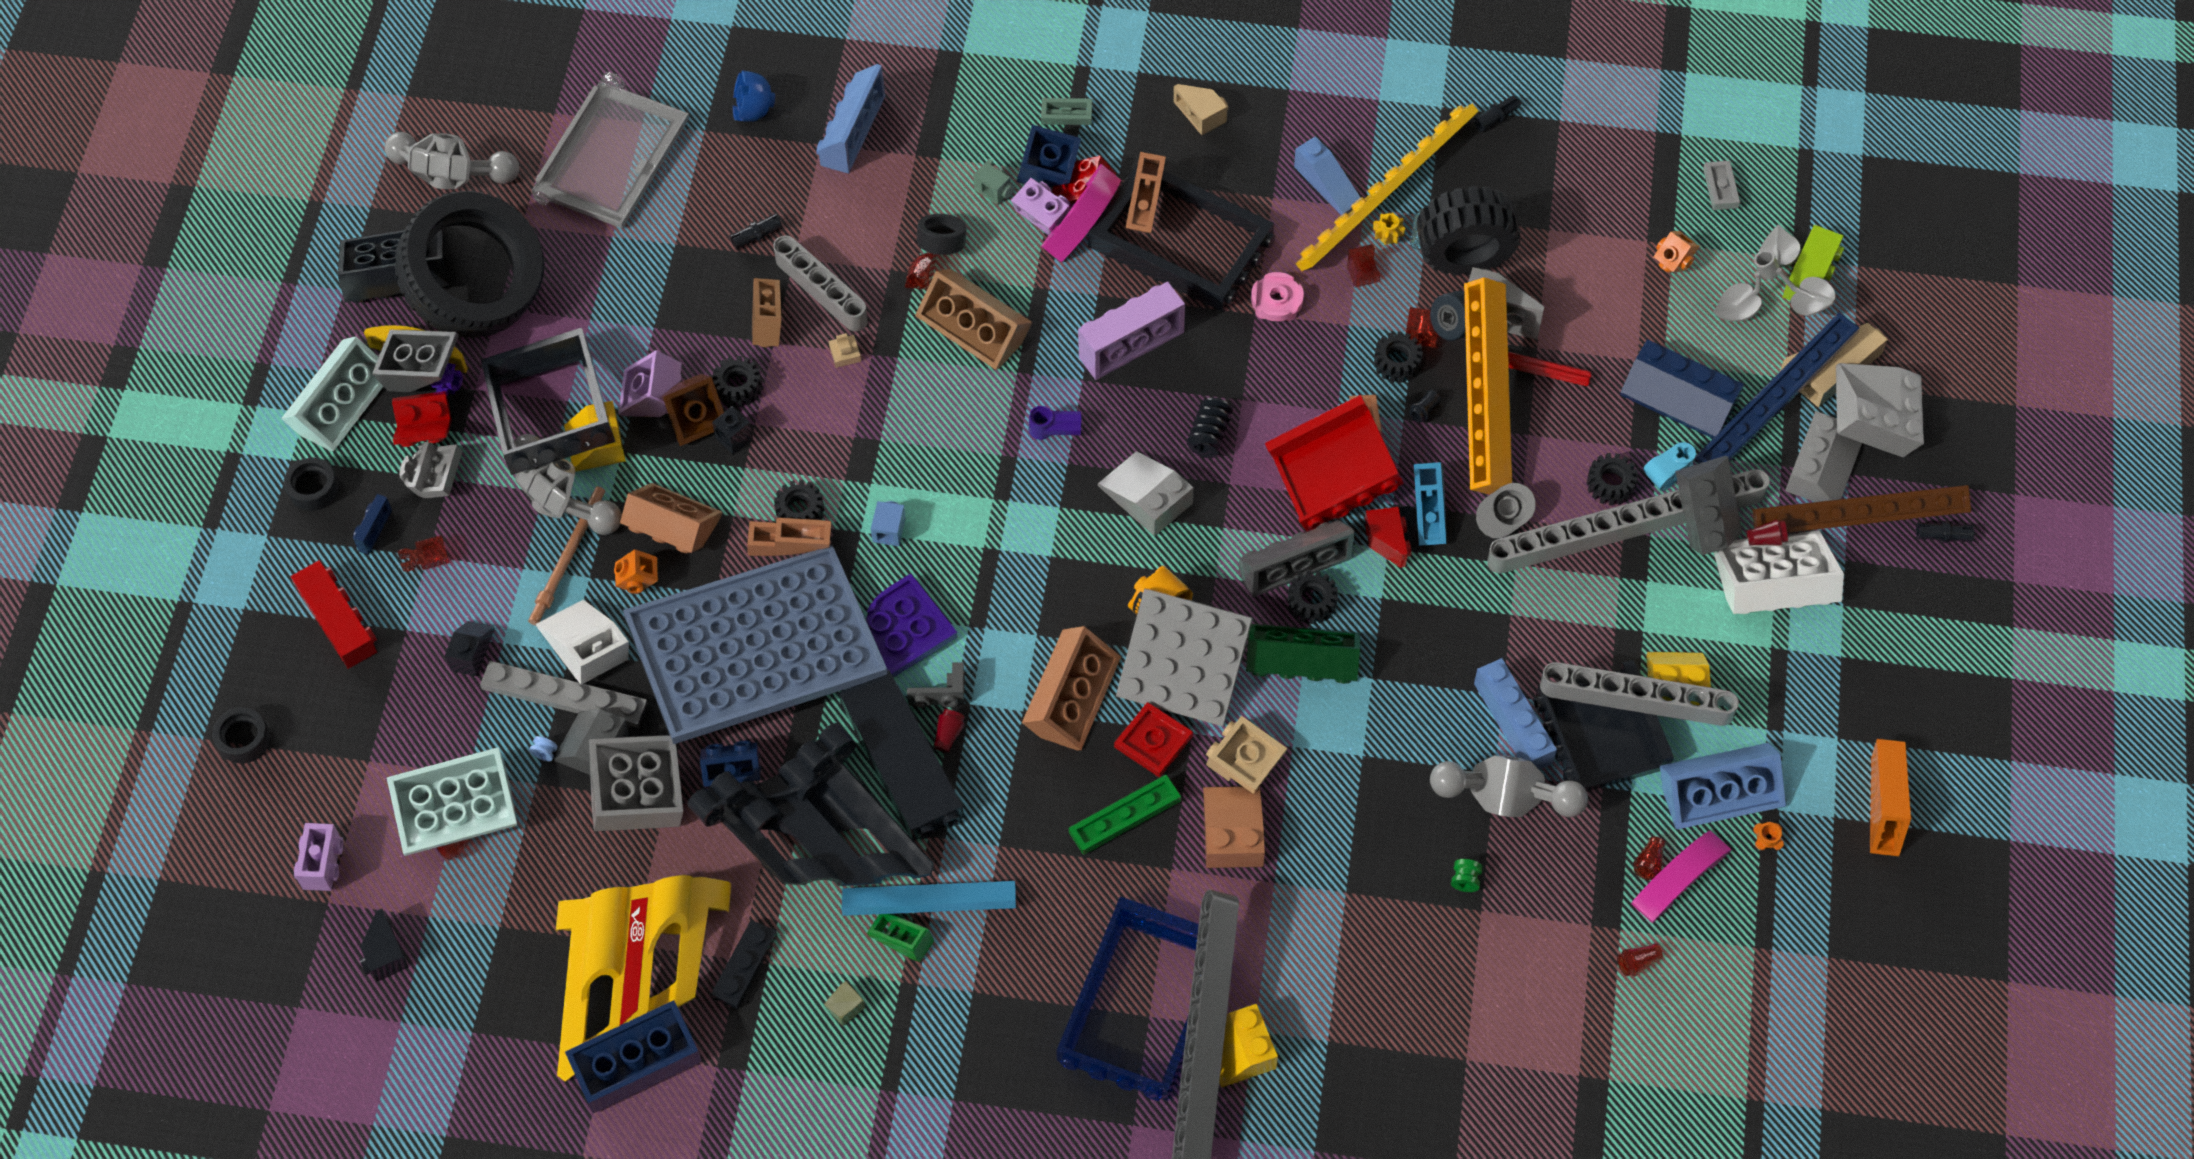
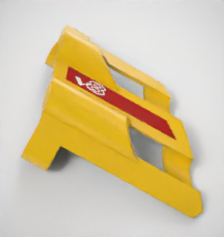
(617, 937)

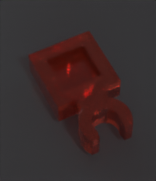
(428, 553)

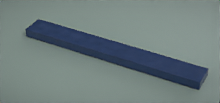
(1780, 390)

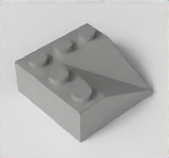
(1880, 407)
(635, 783)

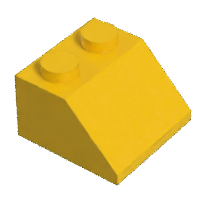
(603, 455)
(1679, 667)
(1246, 1047)

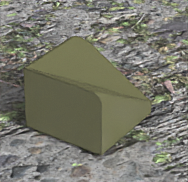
(844, 1003)

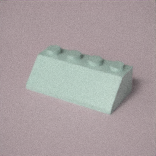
(336, 395)

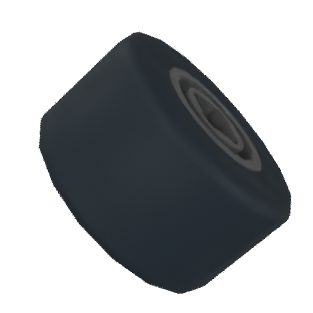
(1449, 316)

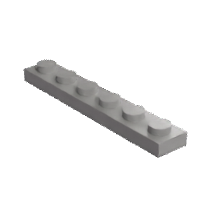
(561, 693)

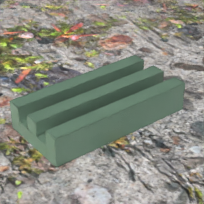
(1066, 115)

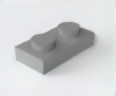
(1721, 185)

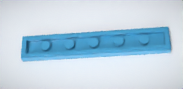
(928, 898)

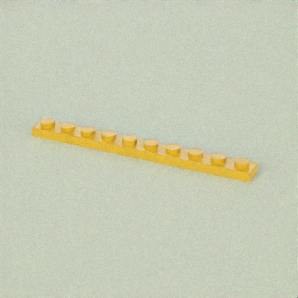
(1381, 191)

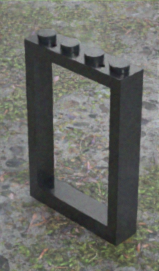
(1164, 271)
(534, 360)

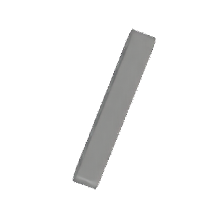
(1651, 688)

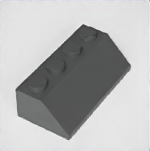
(1304, 552)

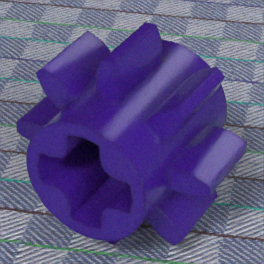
(450, 380)

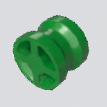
(1466, 875)

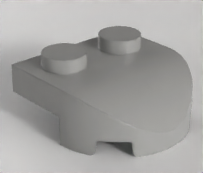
(431, 470)

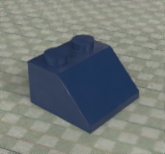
(1048, 157)

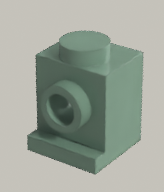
(993, 183)

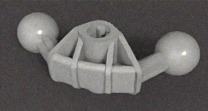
(445, 162)
(550, 493)
(1508, 787)

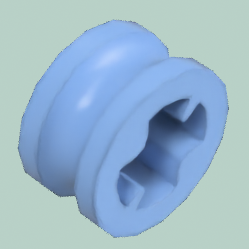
(543, 748)

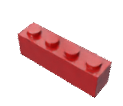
(334, 614)

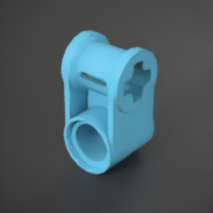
(1663, 467)

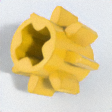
(1389, 228)

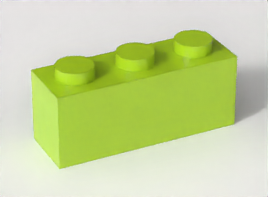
(1816, 258)

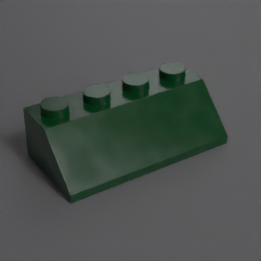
(1303, 653)

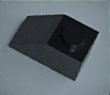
(468, 647)
(381, 949)

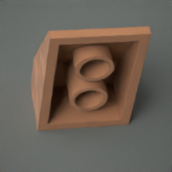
(1233, 827)

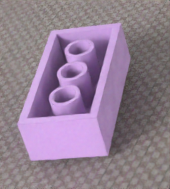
(1131, 330)

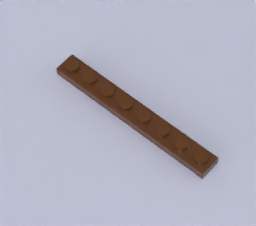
(1867, 509)

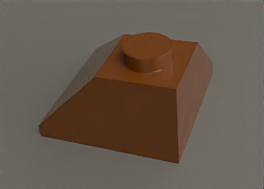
(693, 408)

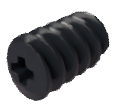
(1209, 427)

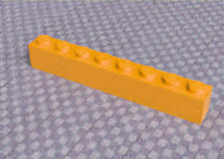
(1487, 385)

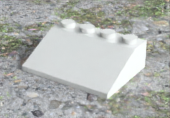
(1780, 576)

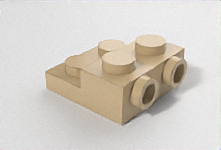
(1245, 754)

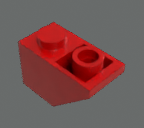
(1386, 534)

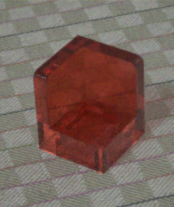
(1362, 266)

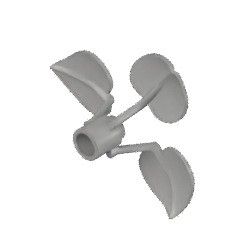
(1777, 250)

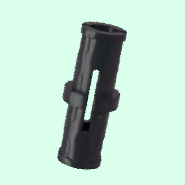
(755, 231)
(1944, 532)

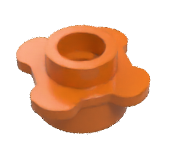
(1771, 829)

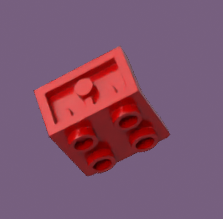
(1081, 174)
(421, 418)

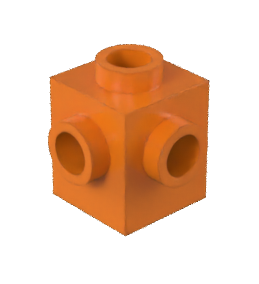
(1676, 252)
(636, 571)

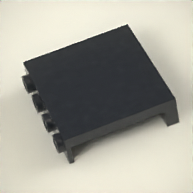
(1603, 742)

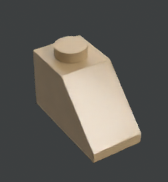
(1201, 107)

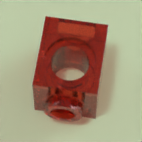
(1420, 327)

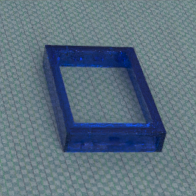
(1151, 922)

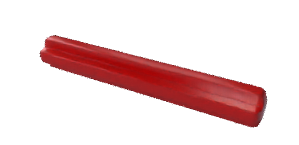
(1548, 369)

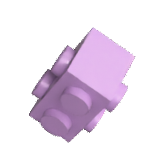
(1040, 205)
(318, 857)

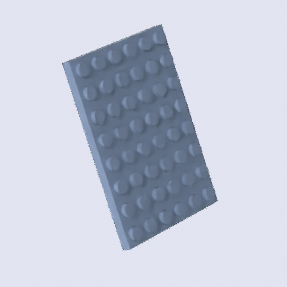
(754, 644)

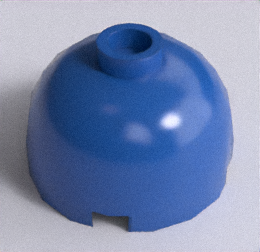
(752, 97)

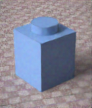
(888, 523)

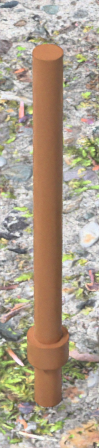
(545, 598)

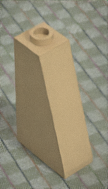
(1860, 350)

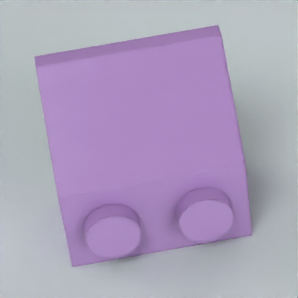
(646, 383)

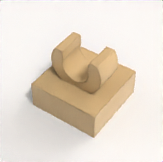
(844, 350)

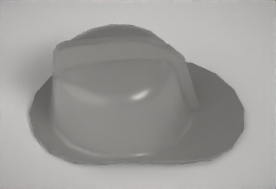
(1505, 510)

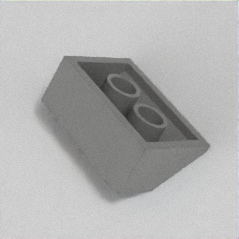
(1823, 461)

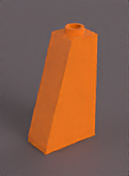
(1889, 798)

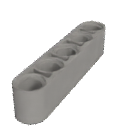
(825, 293)

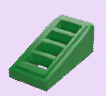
(916, 944)

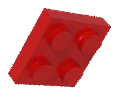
(1153, 739)

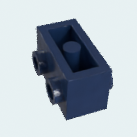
(740, 759)

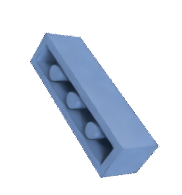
(1514, 714)

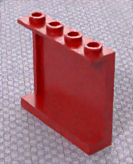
(1334, 463)

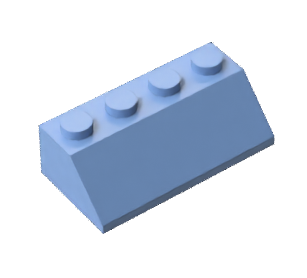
(852, 120)
(1723, 785)

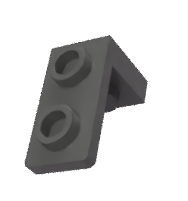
(946, 696)

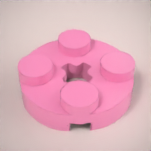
(1272, 309)

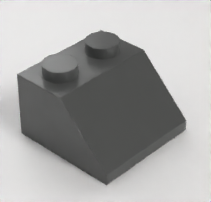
(589, 725)

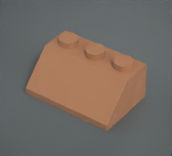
(669, 517)

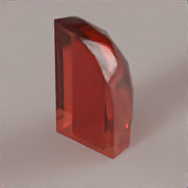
(921, 271)

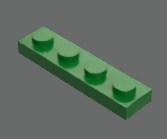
(1124, 814)

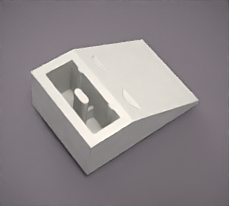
(585, 640)

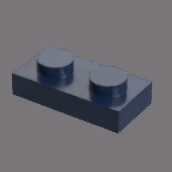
(372, 524)

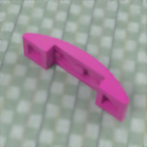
(1083, 214)
(1680, 875)

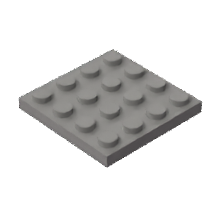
(1184, 657)

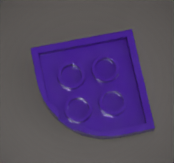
(907, 625)

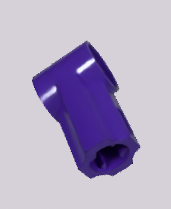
(1055, 422)

